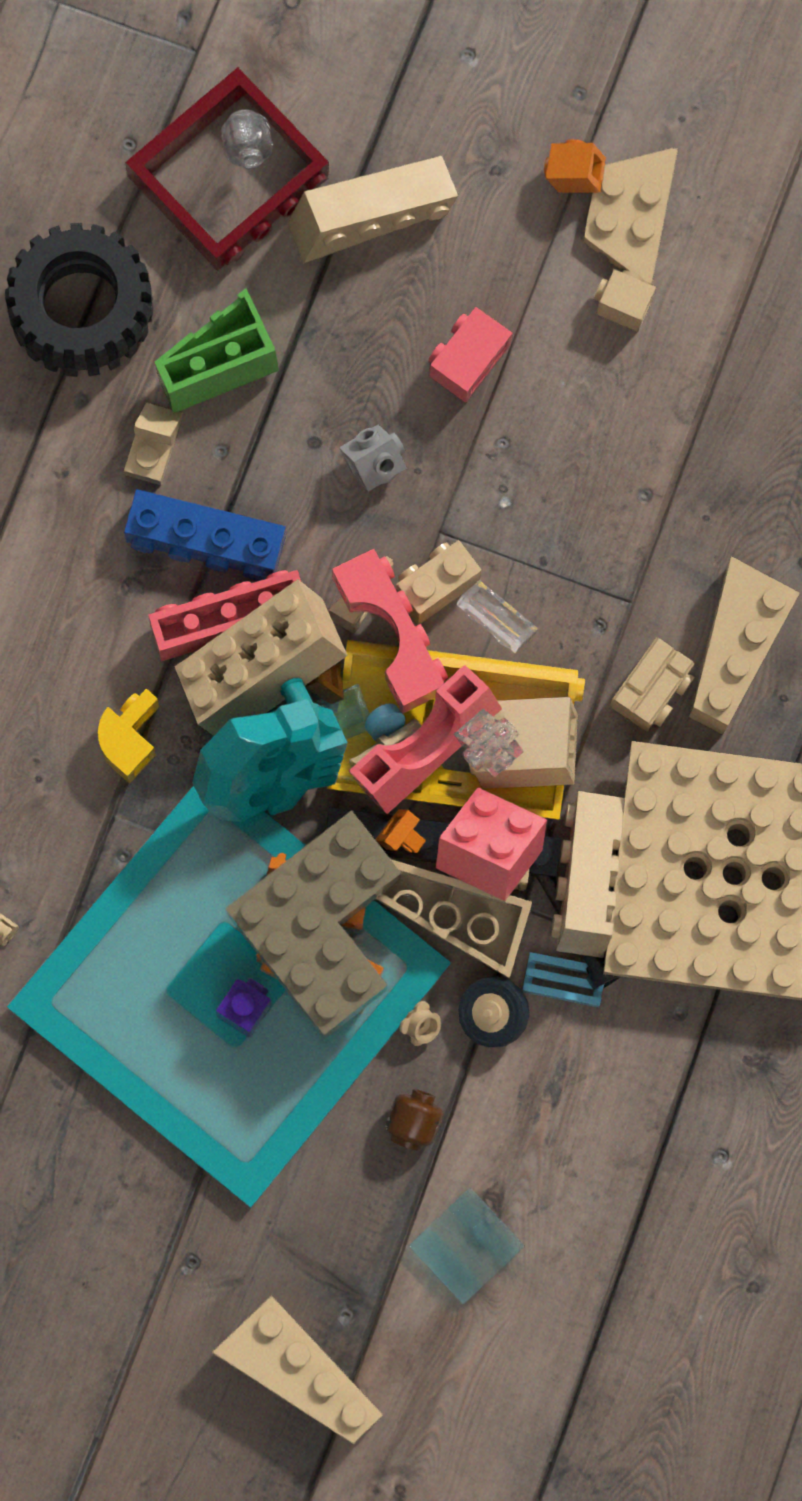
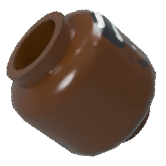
(414, 1120)

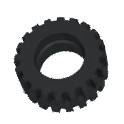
(68, 254)

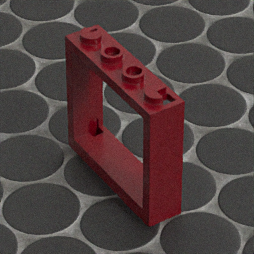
(189, 125)

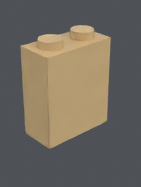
(548, 740)

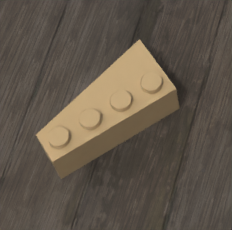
(370, 207)
(742, 632)
(590, 874)
(461, 915)
(290, 1364)

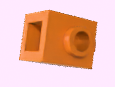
(575, 167)

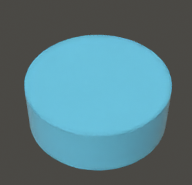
(384, 721)

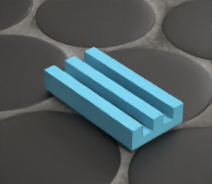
(547, 960)

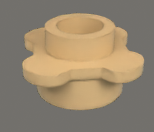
(421, 1024)

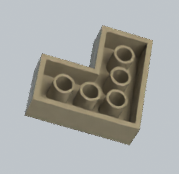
(298, 917)

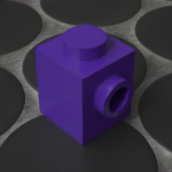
(244, 1006)

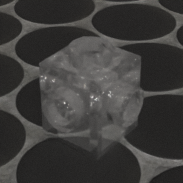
(489, 743)

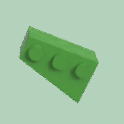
(218, 356)

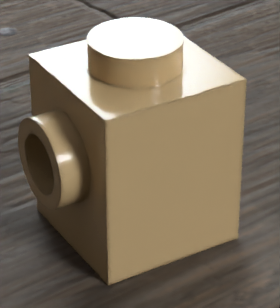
(624, 299)

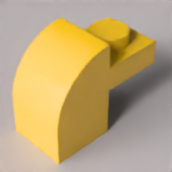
(118, 736)

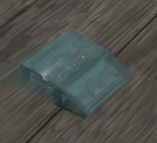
(466, 1245)

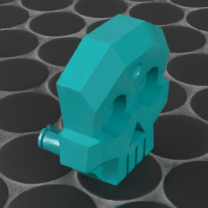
(270, 758)

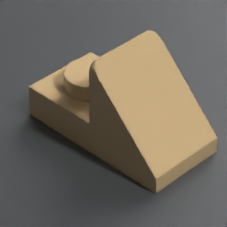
(153, 443)

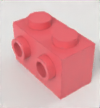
(469, 354)

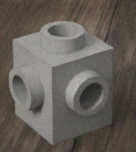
(374, 457)

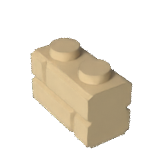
(653, 684)

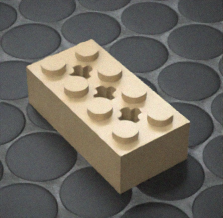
(253, 658)

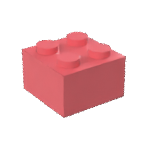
(491, 844)

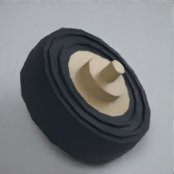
(493, 1012)

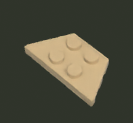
(631, 210)

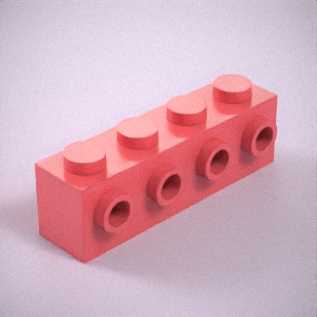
(196, 623)

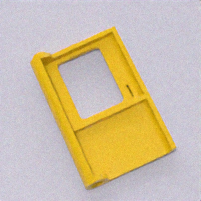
(506, 680)

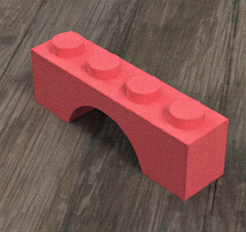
(368, 588)
(396, 770)

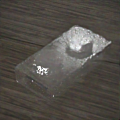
(497, 616)

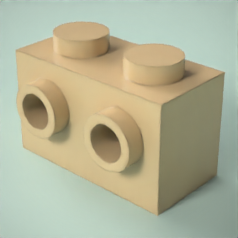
(438, 580)

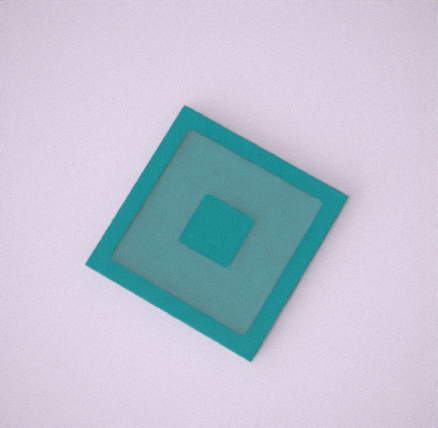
(142, 985)

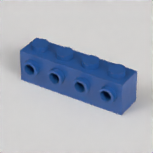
(205, 535)

